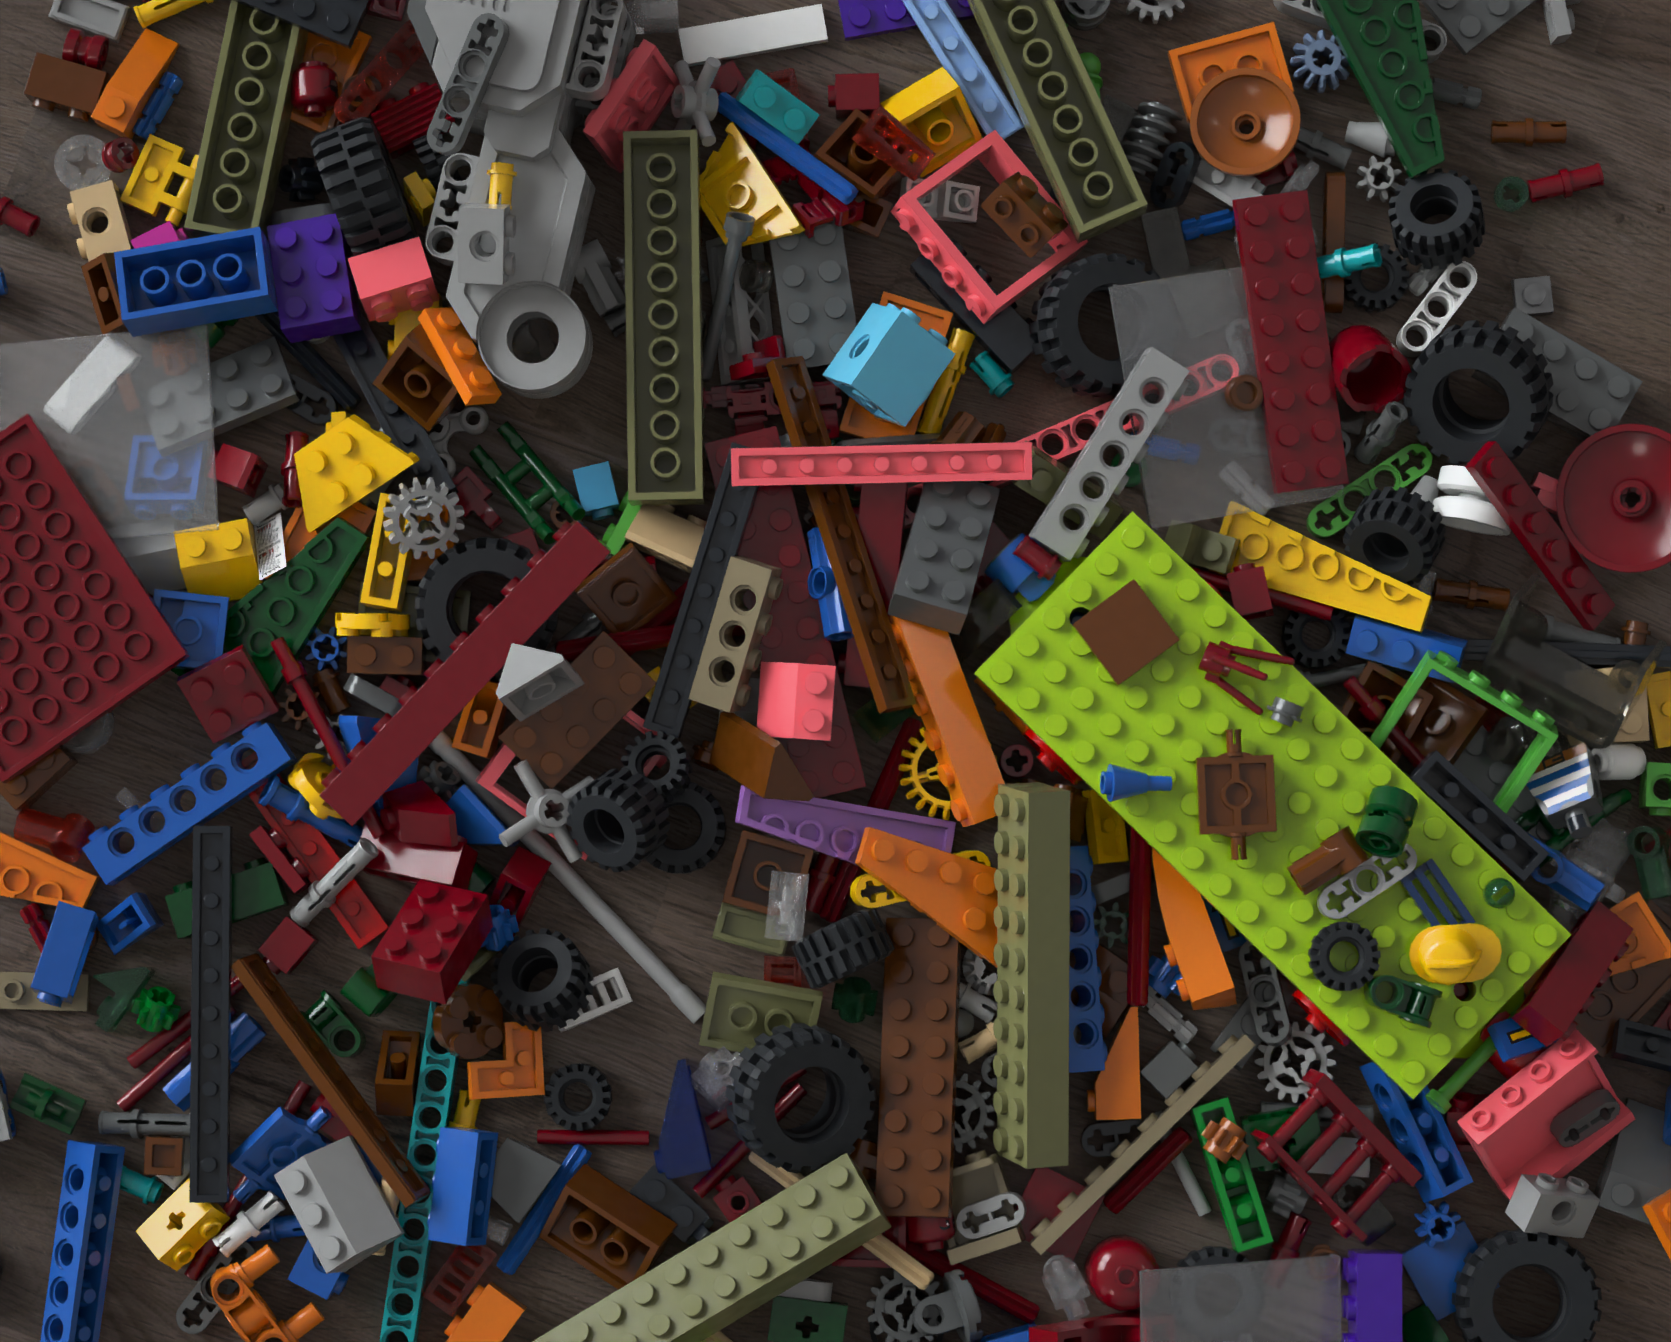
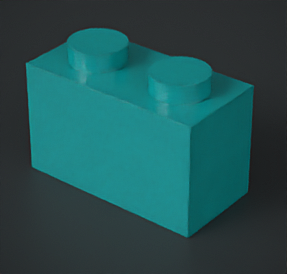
(777, 106)

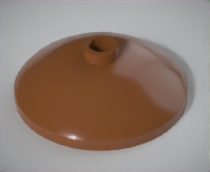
(1241, 99)

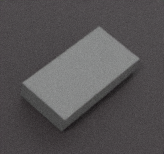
(92, 16)

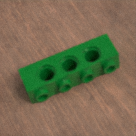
(1232, 1183)

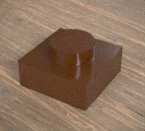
(164, 1156)

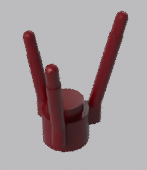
(1219, 661)

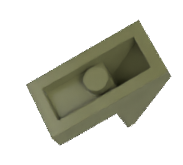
(1202, 547)

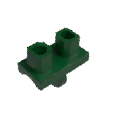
(48, 1103)

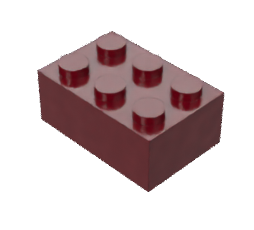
(432, 941)

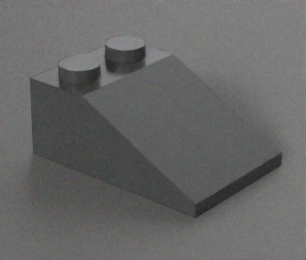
(1636, 1165)

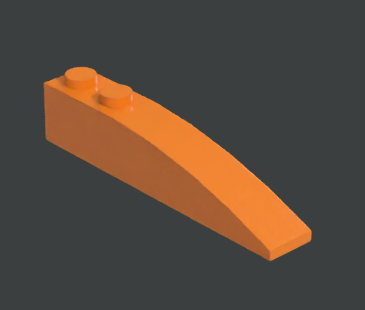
(1191, 941)

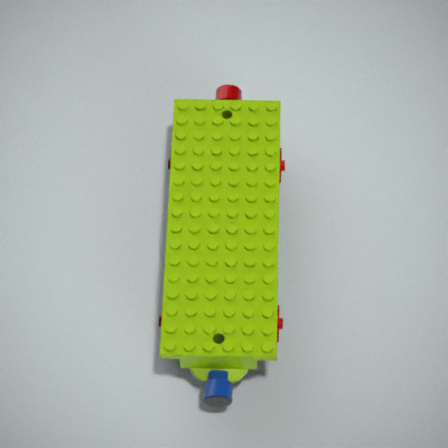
(1322, 785)

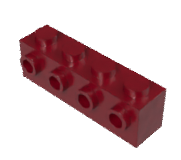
(1573, 974)

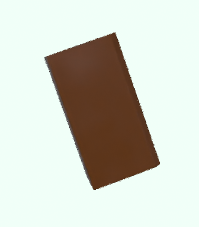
(1386, 687)
(756, 760)

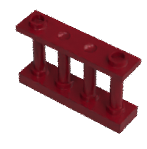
(1370, 1143)

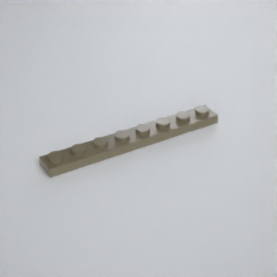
(1128, 1153)

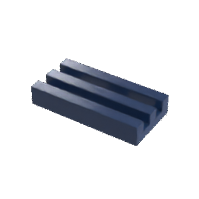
(1446, 888)

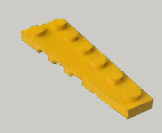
(1323, 575)

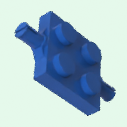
(275, 1146)

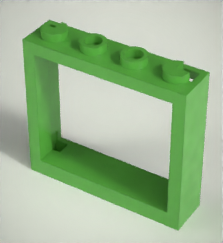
(1505, 701)

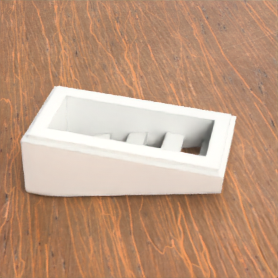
(620, 991)

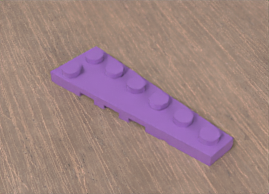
(836, 826)

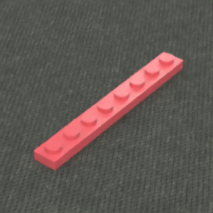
(881, 464)

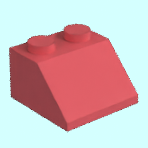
(796, 700)

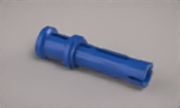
(297, 807)

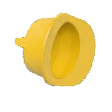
(1455, 953)

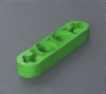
(1365, 485)

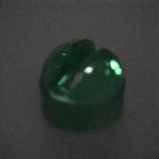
(1494, 886)

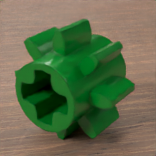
(156, 1009)

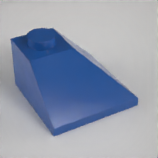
(475, 819)

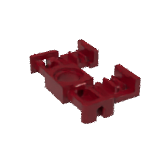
(823, 205)
(752, 402)

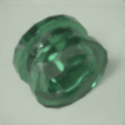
(1509, 205)

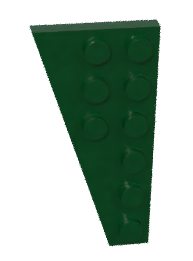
(1390, 62)
(293, 599)

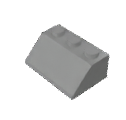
(339, 1205)

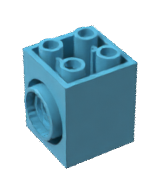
(890, 363)

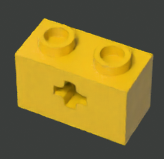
(181, 1227)

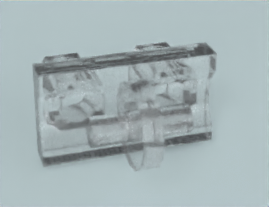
(787, 906)
(1066, 1286)

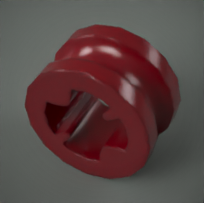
(112, 148)

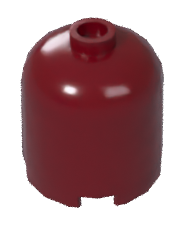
(1367, 368)
(1114, 1270)

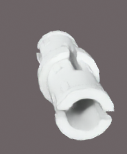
(248, 1223)

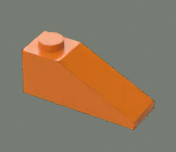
(134, 83)
(1117, 1088)

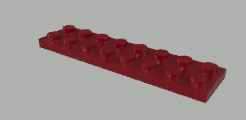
(1290, 341)

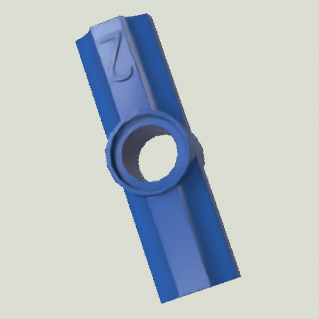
(825, 589)
(1570, 880)
(244, 1037)

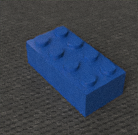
(195, 281)

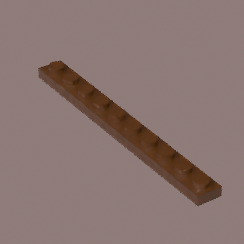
(843, 543)

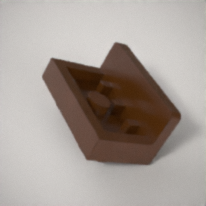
(1024, 213)

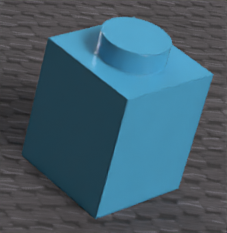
(597, 490)

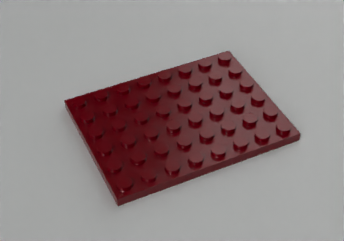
(71, 608)

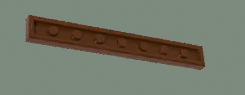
(331, 1079)

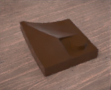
(1112, 988)

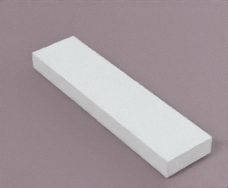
(753, 35)

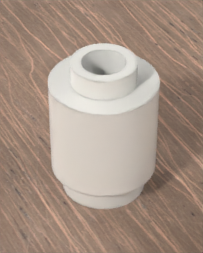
(1619, 761)

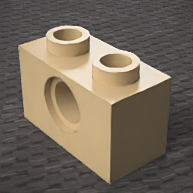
(97, 202)

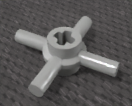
(695, 100)
(535, 814)

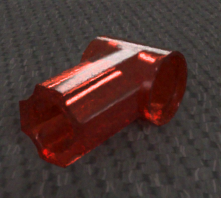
(60, 835)

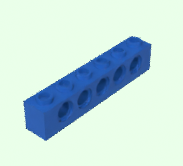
(104, 847)
(1086, 975)
(82, 1242)

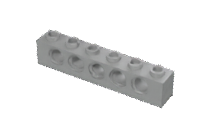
(1151, 368)

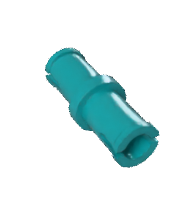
(1345, 261)

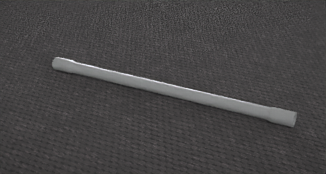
(678, 992)

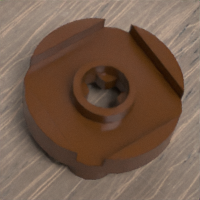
(486, 1026)

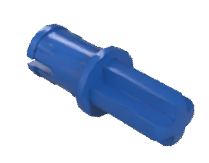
(279, 1227)

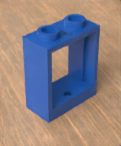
(64, 954)

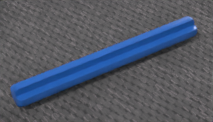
(786, 149)

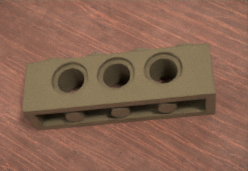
(709, 683)

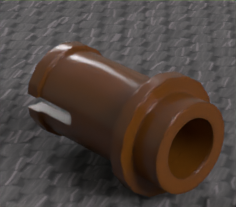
(1635, 632)
(331, 691)

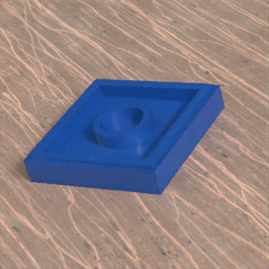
(1436, 1267)

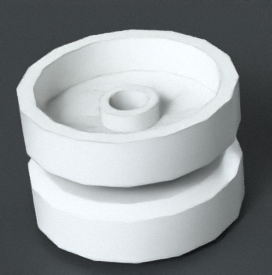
(1467, 505)

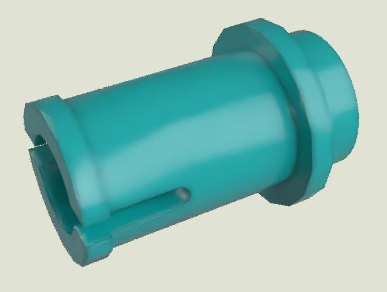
(992, 375)
(141, 1186)

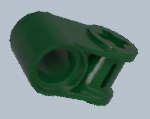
(1408, 1001)
(333, 1023)

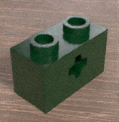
(1269, 1123)
(827, 1315)

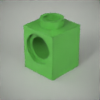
(1647, 799)

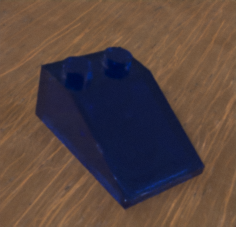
(683, 1135)

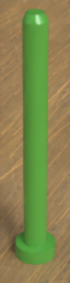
(1441, 1098)

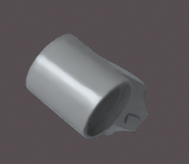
(599, 282)

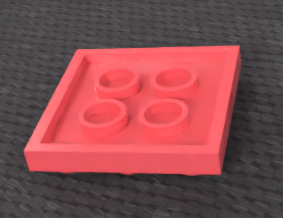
(631, 102)

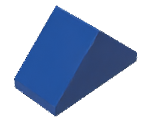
(129, 922)

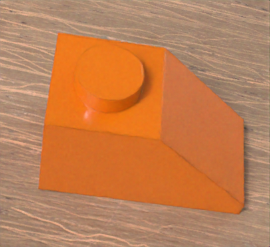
(481, 723)

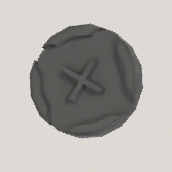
(957, 1308)

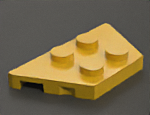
(741, 183)
(345, 468)

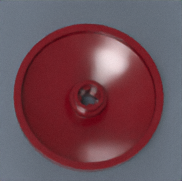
(1595, 491)

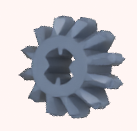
(1314, 49)

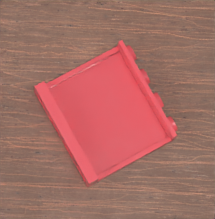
(1514, 1121)

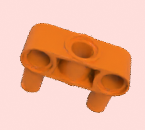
(249, 1311)

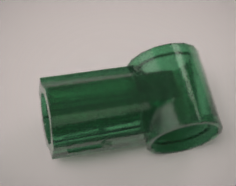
(1652, 867)

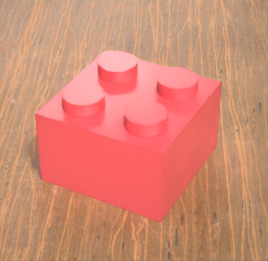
(394, 280)

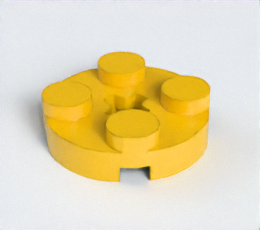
(372, 624)
(307, 779)

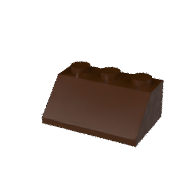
(606, 1228)

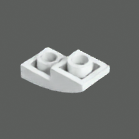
(949, 201)

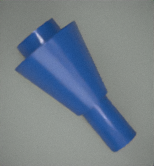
(1125, 783)

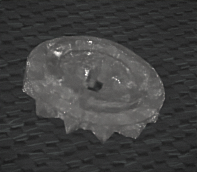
(74, 150)
(1302, 177)

